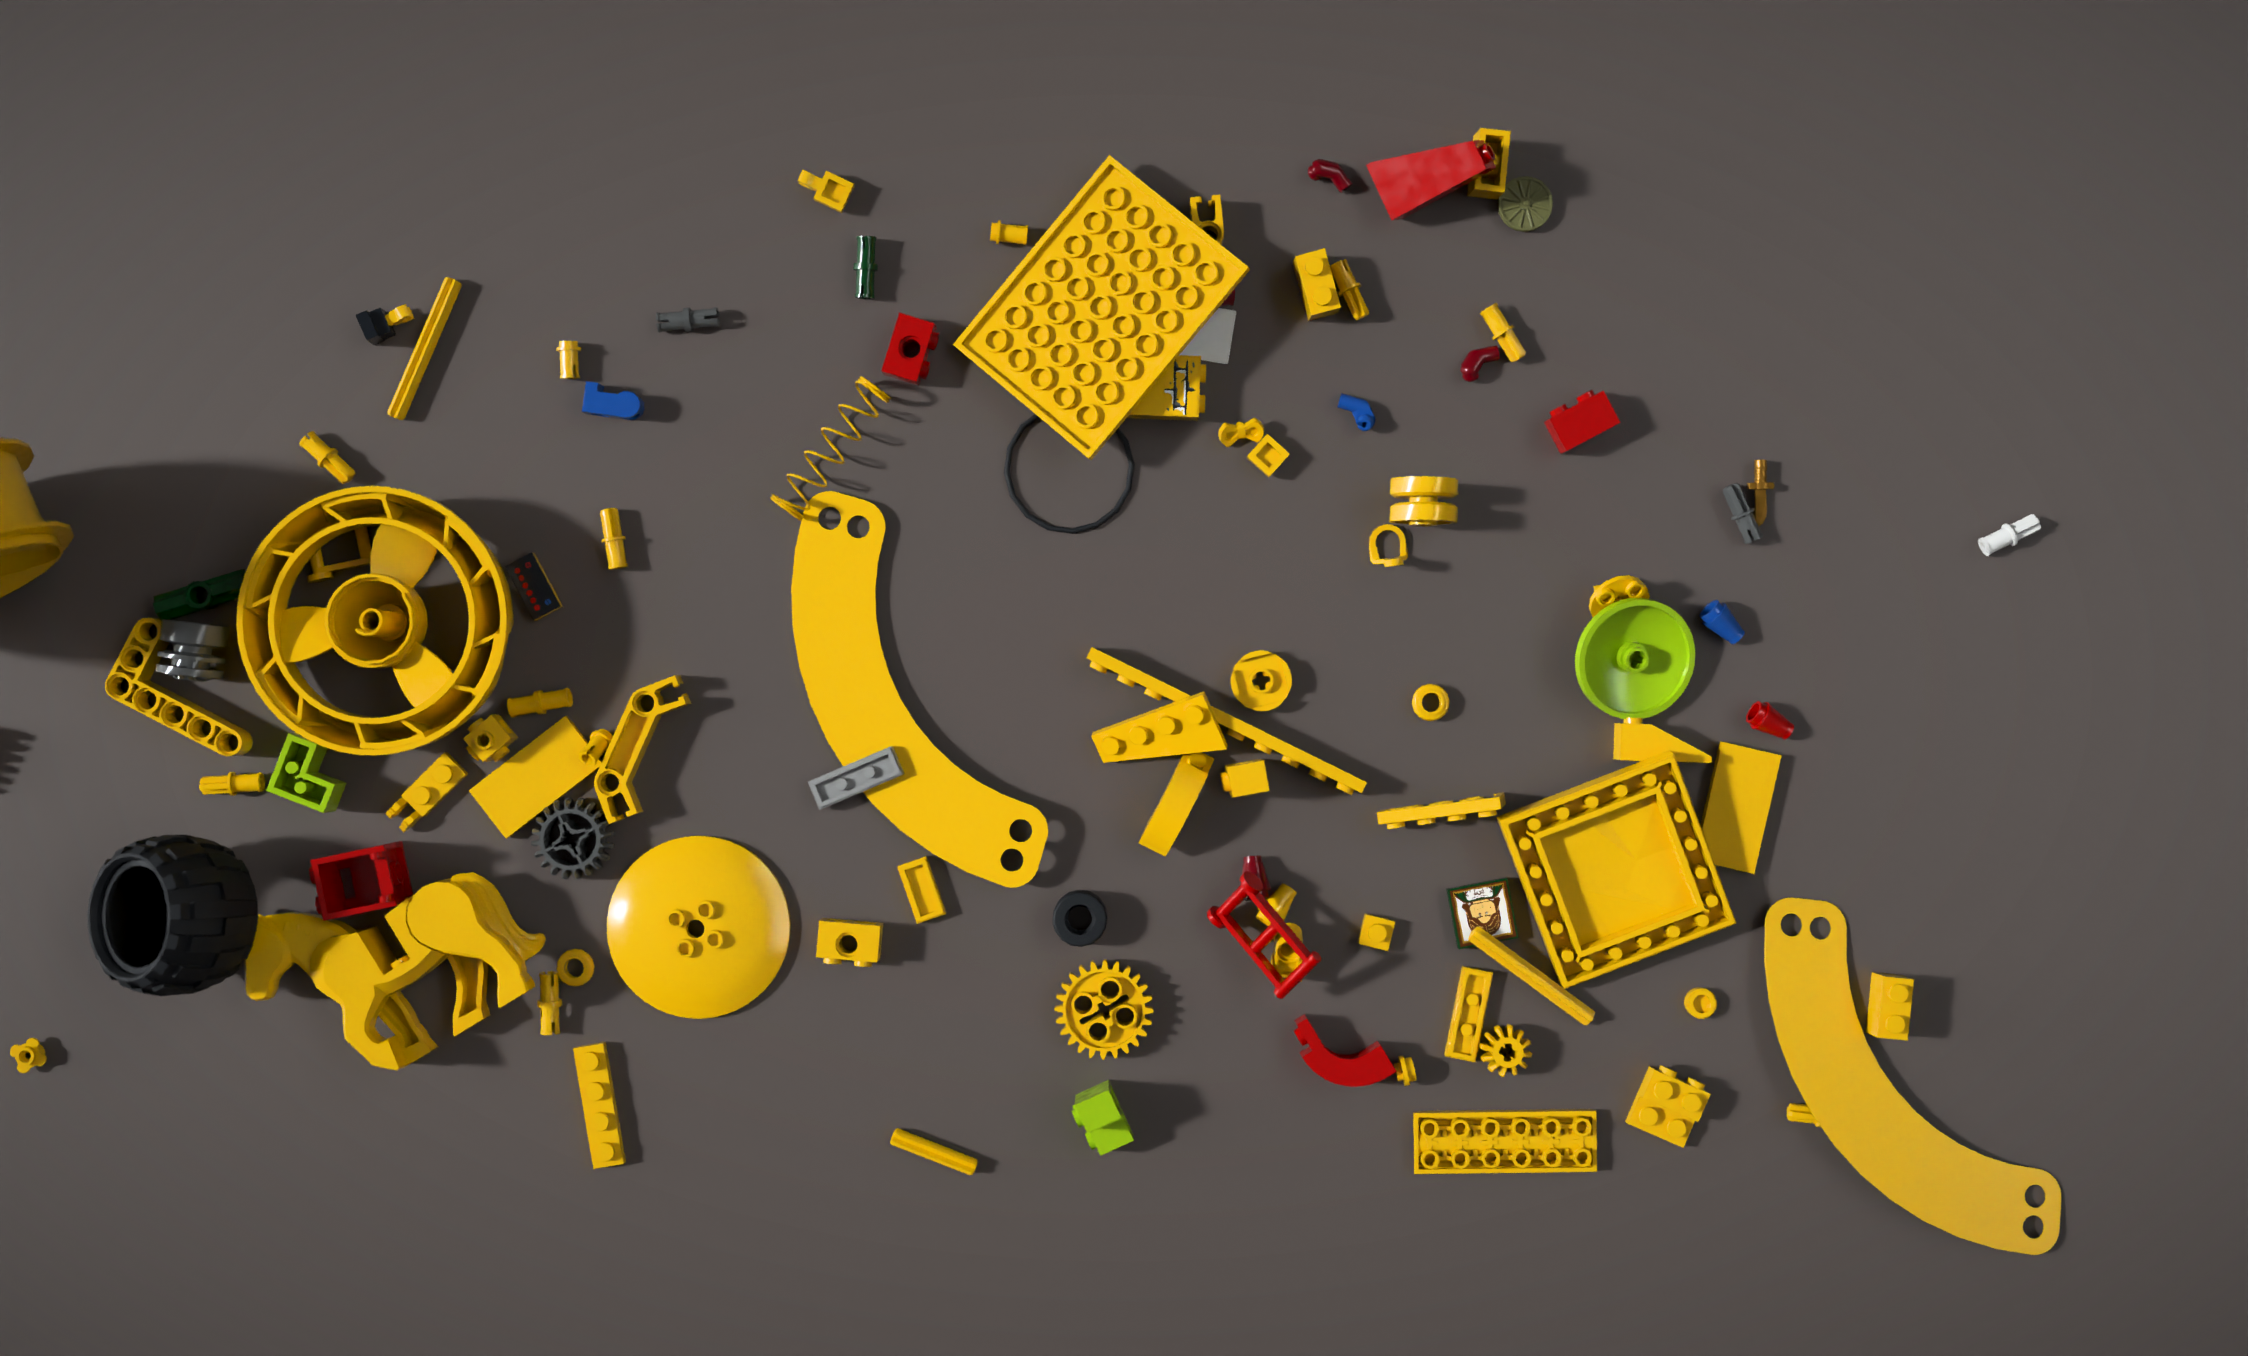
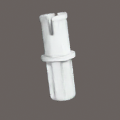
(2009, 534)

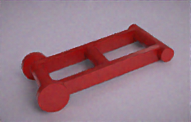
(1221, 918)

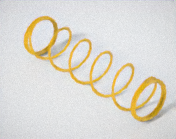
(875, 390)

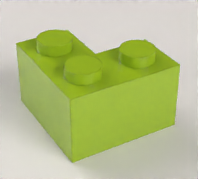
(298, 776)
(1102, 1117)

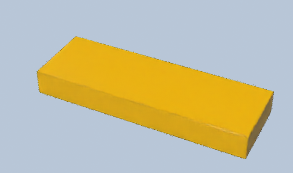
(1468, 1014)

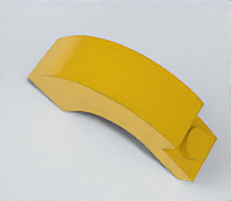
(1176, 802)

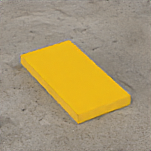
(534, 777)
(1739, 805)

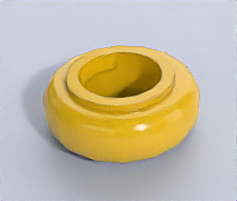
(1443, 702)
(585, 959)

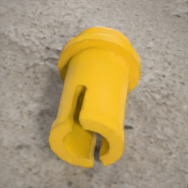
(1008, 233)
(569, 359)
(595, 747)

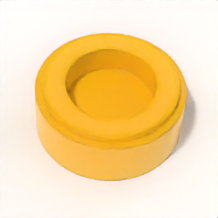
(1700, 1003)

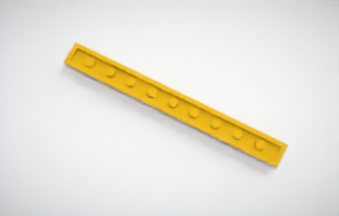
(1237, 728)

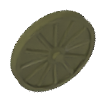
(1525, 204)

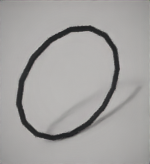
(1058, 528)

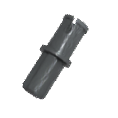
(1742, 513)

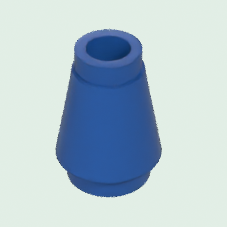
(1721, 621)

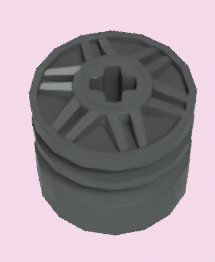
(192, 649)

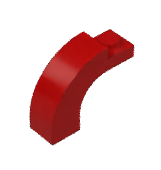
(1346, 1070)

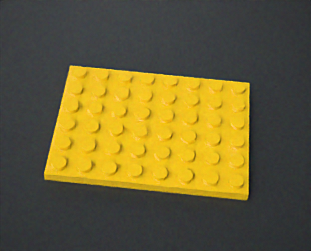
(1101, 307)

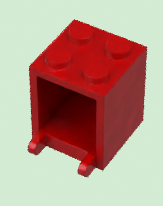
(377, 875)

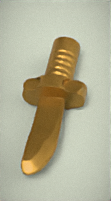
(1760, 486)

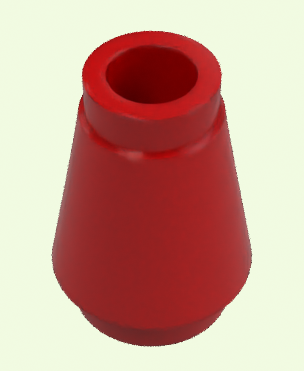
(1768, 720)

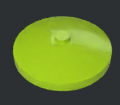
(1635, 658)

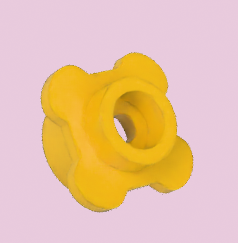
(36, 1051)

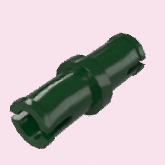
(865, 267)

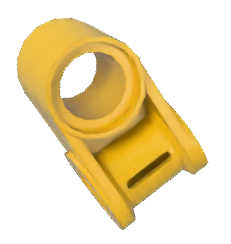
(1283, 956)

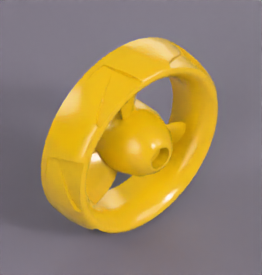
(373, 619)

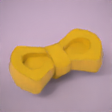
(1230, 433)

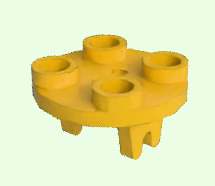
(1616, 589)

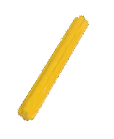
(424, 348)
(1531, 975)

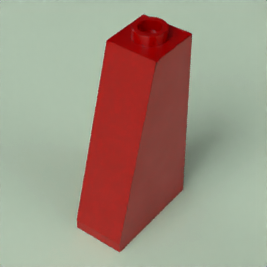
(1426, 176)

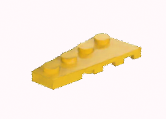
(1165, 731)
(1453, 810)

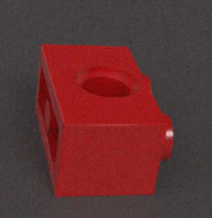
(907, 331)

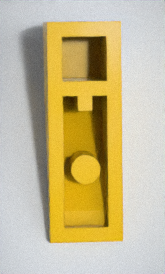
(1642, 741)

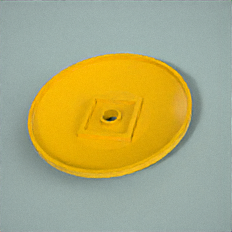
(741, 916)

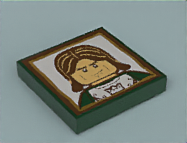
(1482, 905)

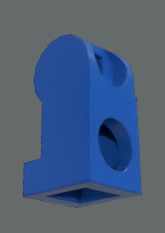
(623, 405)

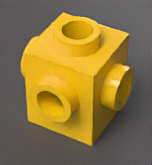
(499, 736)

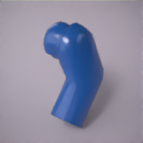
(1360, 409)

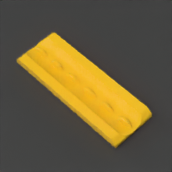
(1505, 1141)

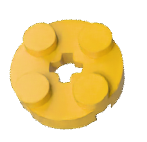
(1275, 691)

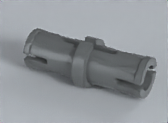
(688, 319)

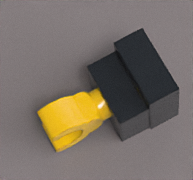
(378, 324)

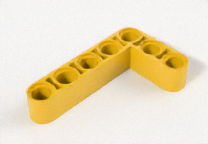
(166, 701)

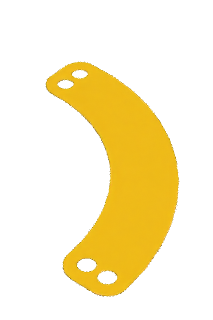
(864, 712)
(1868, 1116)

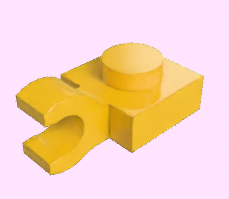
(830, 189)

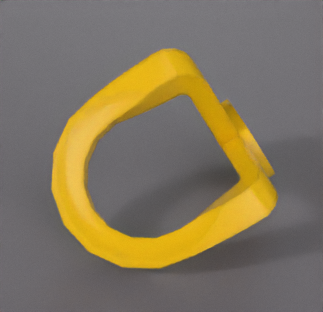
(1373, 552)

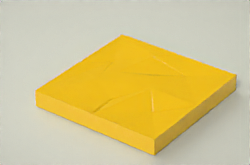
(1616, 869)

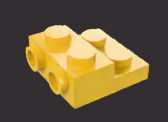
(1668, 1105)

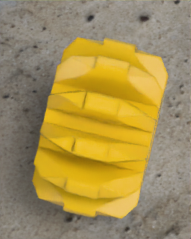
(1498, 1060)

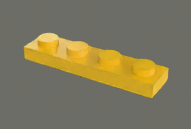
(599, 1105)

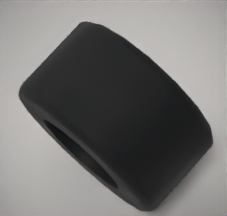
(1066, 931)

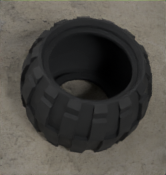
(172, 915)

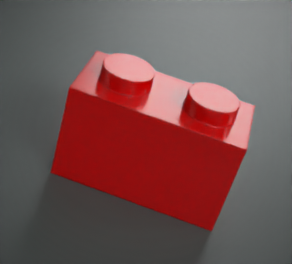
(1582, 421)

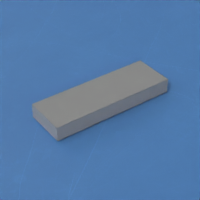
(856, 777)

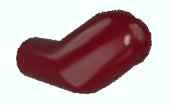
(1331, 170)
(1475, 360)

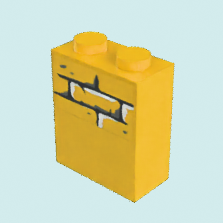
(1175, 393)

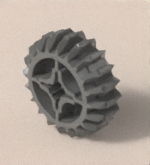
(578, 850)

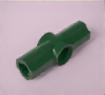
(187, 601)

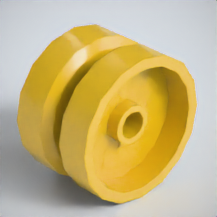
(1423, 499)

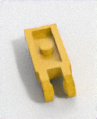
(428, 790)

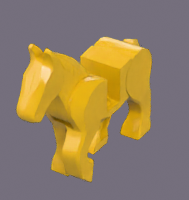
(444, 920)

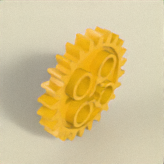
(1118, 1033)

